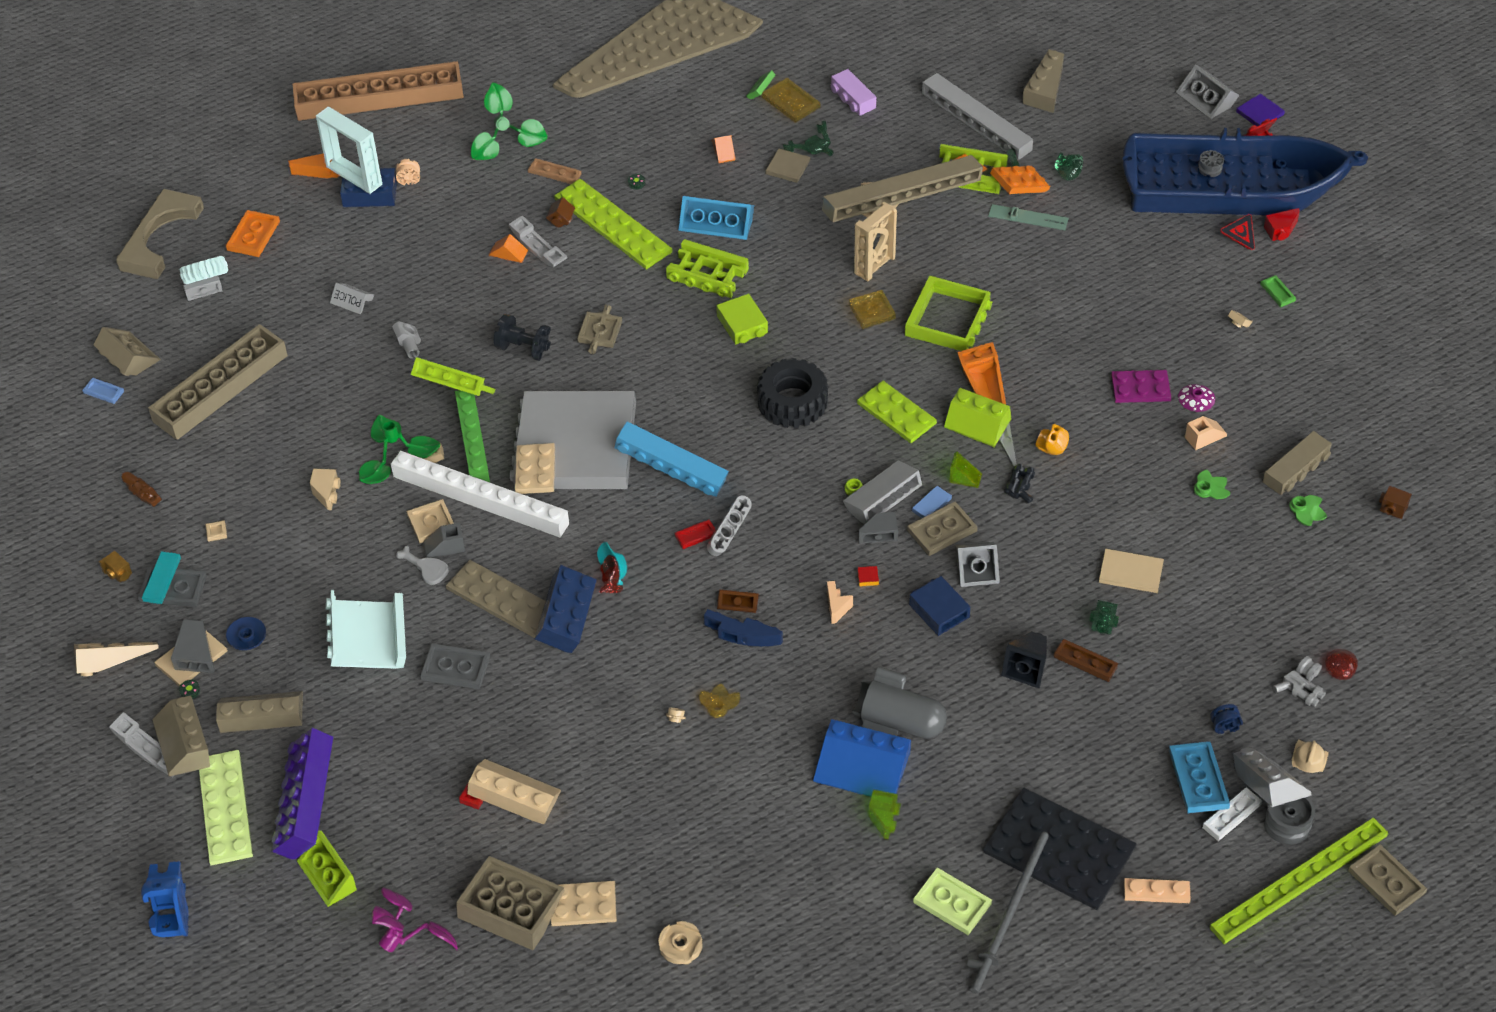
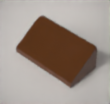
(738, 601)

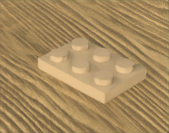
(535, 468)
(586, 904)

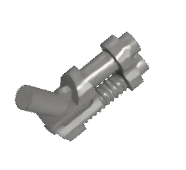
(1296, 683)

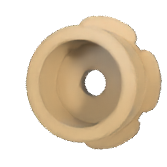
(675, 714)

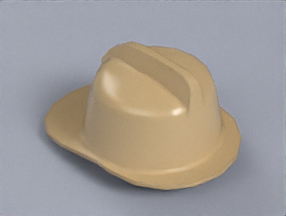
(1309, 757)

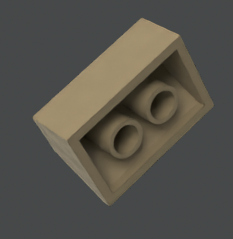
(125, 351)

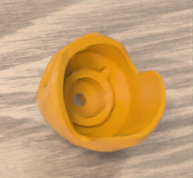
(1053, 441)

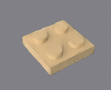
(428, 519)

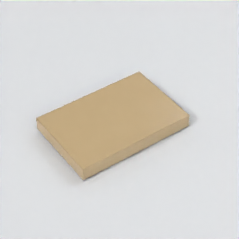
(1131, 570)
(166, 666)

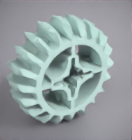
(203, 269)

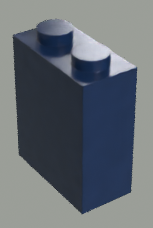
(939, 605)

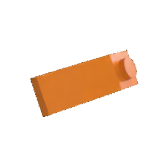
(312, 166)

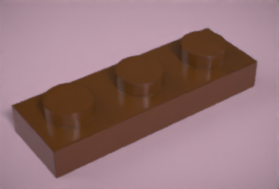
(1086, 660)

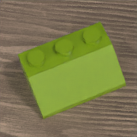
(977, 417)

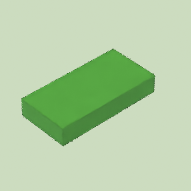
(760, 85)
(1278, 291)

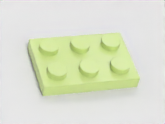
(952, 901)

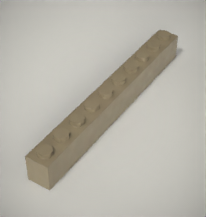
(902, 188)

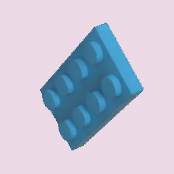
(1199, 777)

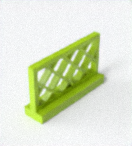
(449, 377)

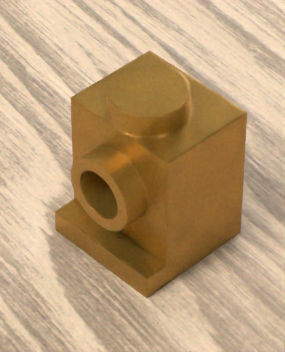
(115, 567)

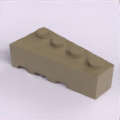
(1044, 84)

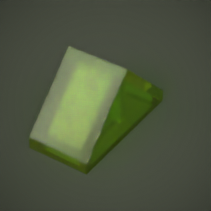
(963, 472)

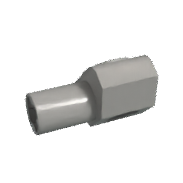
(408, 338)

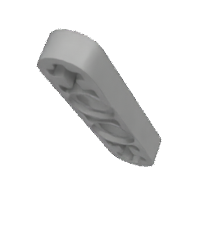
(727, 524)

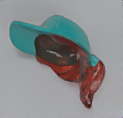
(613, 564)

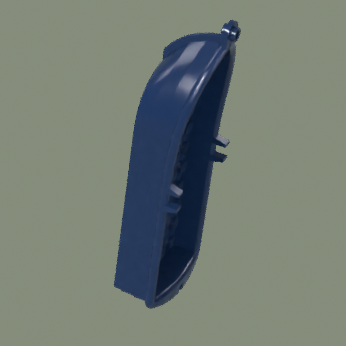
(1256, 178)

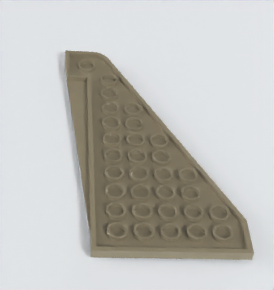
(657, 40)

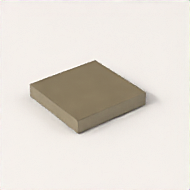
(788, 165)

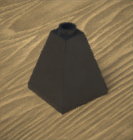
(1026, 659)

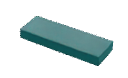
(161, 577)

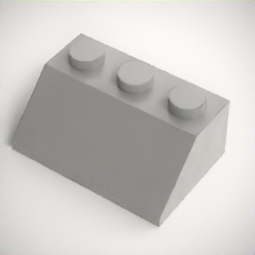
(1206, 92)

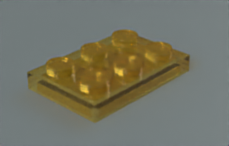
(791, 100)

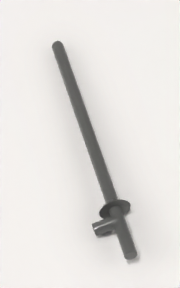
(989, 957)

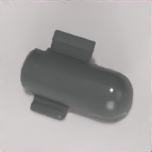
(892, 709)

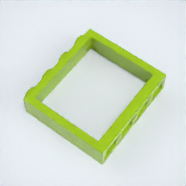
(954, 290)

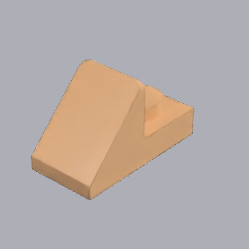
(837, 604)

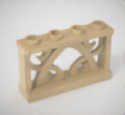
(866, 258)

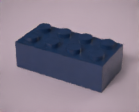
(565, 609)

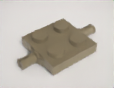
(600, 329)

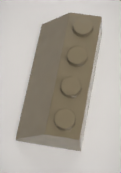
(260, 712)
(181, 737)

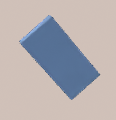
(103, 390)
(932, 502)

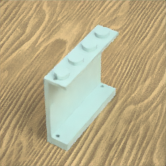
(366, 633)

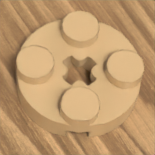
(680, 954)

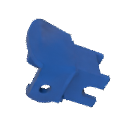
(166, 892)

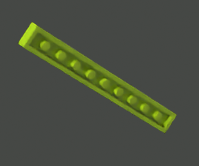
(1298, 881)

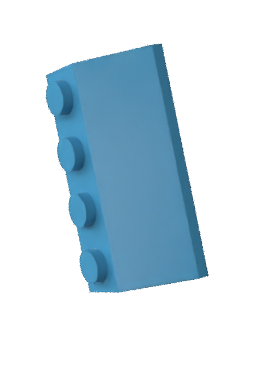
(715, 217)

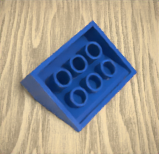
(861, 759)

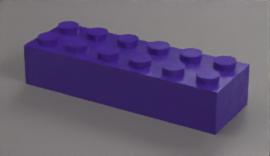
(302, 794)

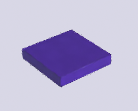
(1259, 110)

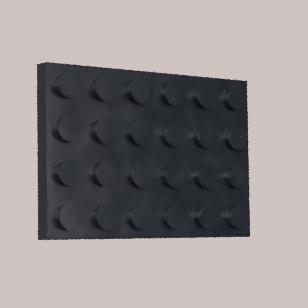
(1077, 857)

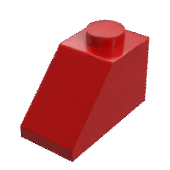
(1281, 224)

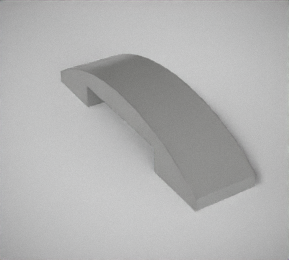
(535, 243)
(138, 741)

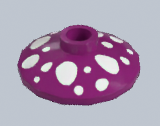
(1198, 403)

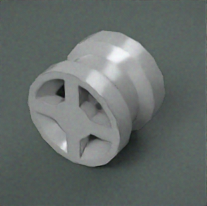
(1308, 668)

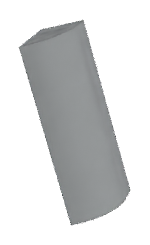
(883, 491)

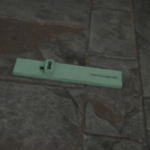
(1028, 217)

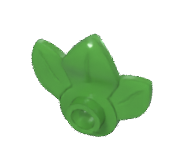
(1213, 485)
(1308, 510)

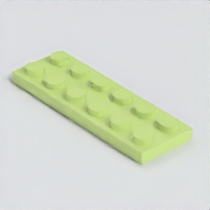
(225, 809)

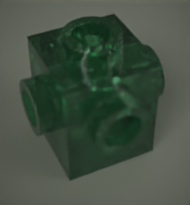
(1104, 617)

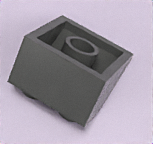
(977, 564)

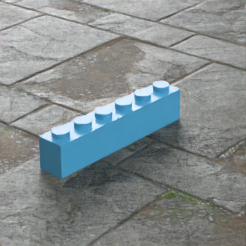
(671, 459)

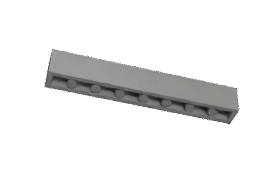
(977, 115)

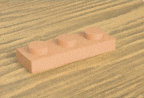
(1156, 890)

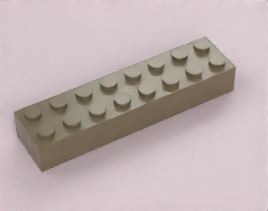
(218, 382)

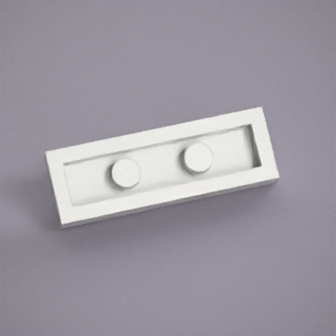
(1225, 820)

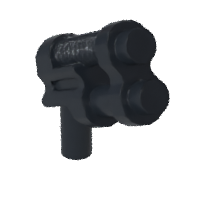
(1018, 487)

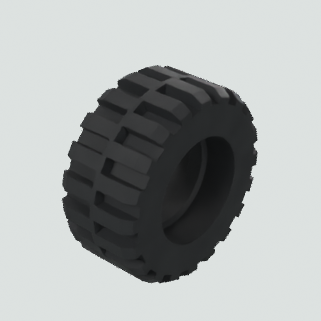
(792, 410)

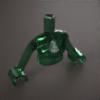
(814, 144)

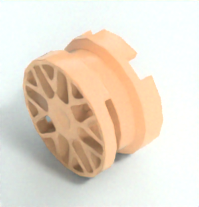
(407, 172)

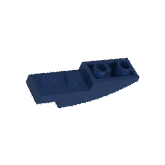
(747, 633)

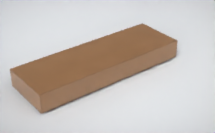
(554, 171)

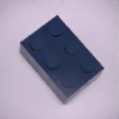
(383, 196)

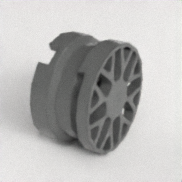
(1211, 164)

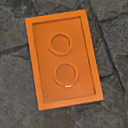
(1020, 179)
(252, 233)

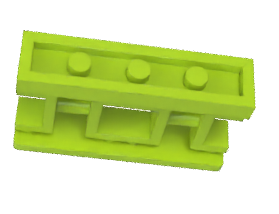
(710, 258)

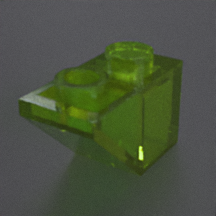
(882, 811)

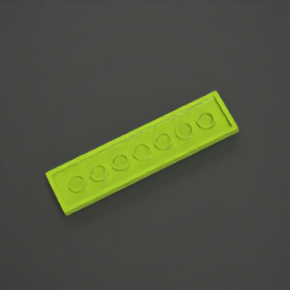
(615, 224)

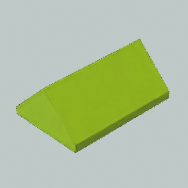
(327, 871)

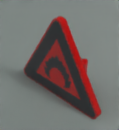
(1241, 232)

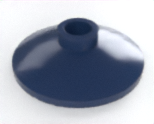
(246, 626)

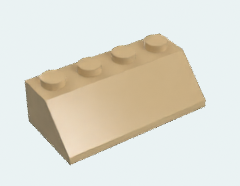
(512, 791)

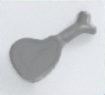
(432, 569)

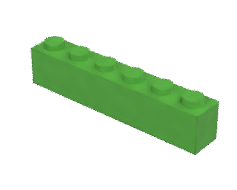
(472, 435)

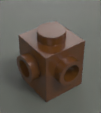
(560, 212)
(1394, 502)

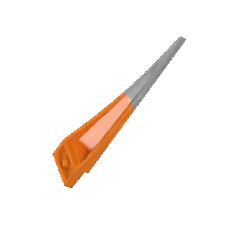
(984, 376)

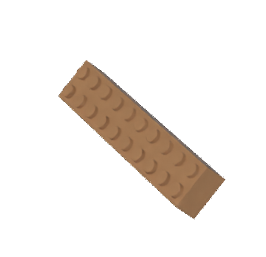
(378, 90)

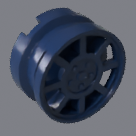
(1226, 719)

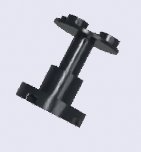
(516, 335)

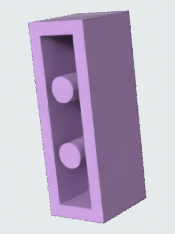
(853, 92)

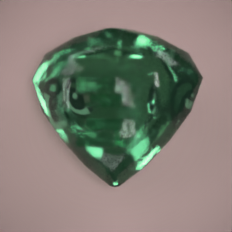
(1069, 166)

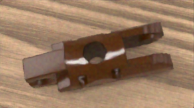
(141, 489)

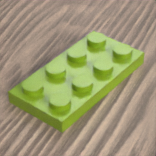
(897, 411)

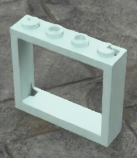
(366, 177)

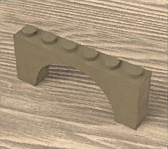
(168, 207)

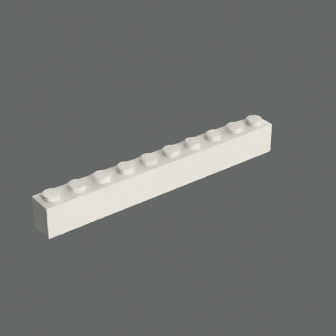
(480, 494)

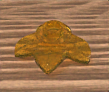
(719, 698)

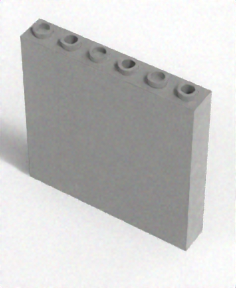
(584, 435)

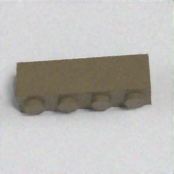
(1297, 463)

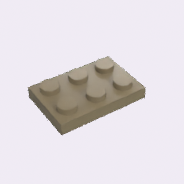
(942, 528)
(1387, 880)

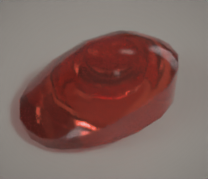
(1341, 664)

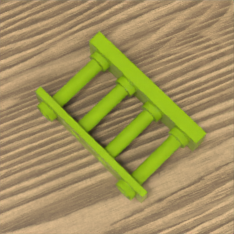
(987, 183)

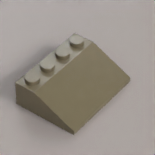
(509, 902)

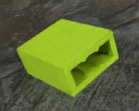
(742, 319)

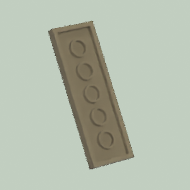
(498, 597)

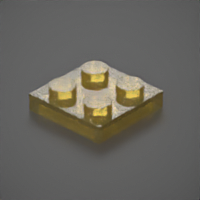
(872, 309)

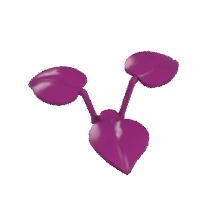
(393, 935)

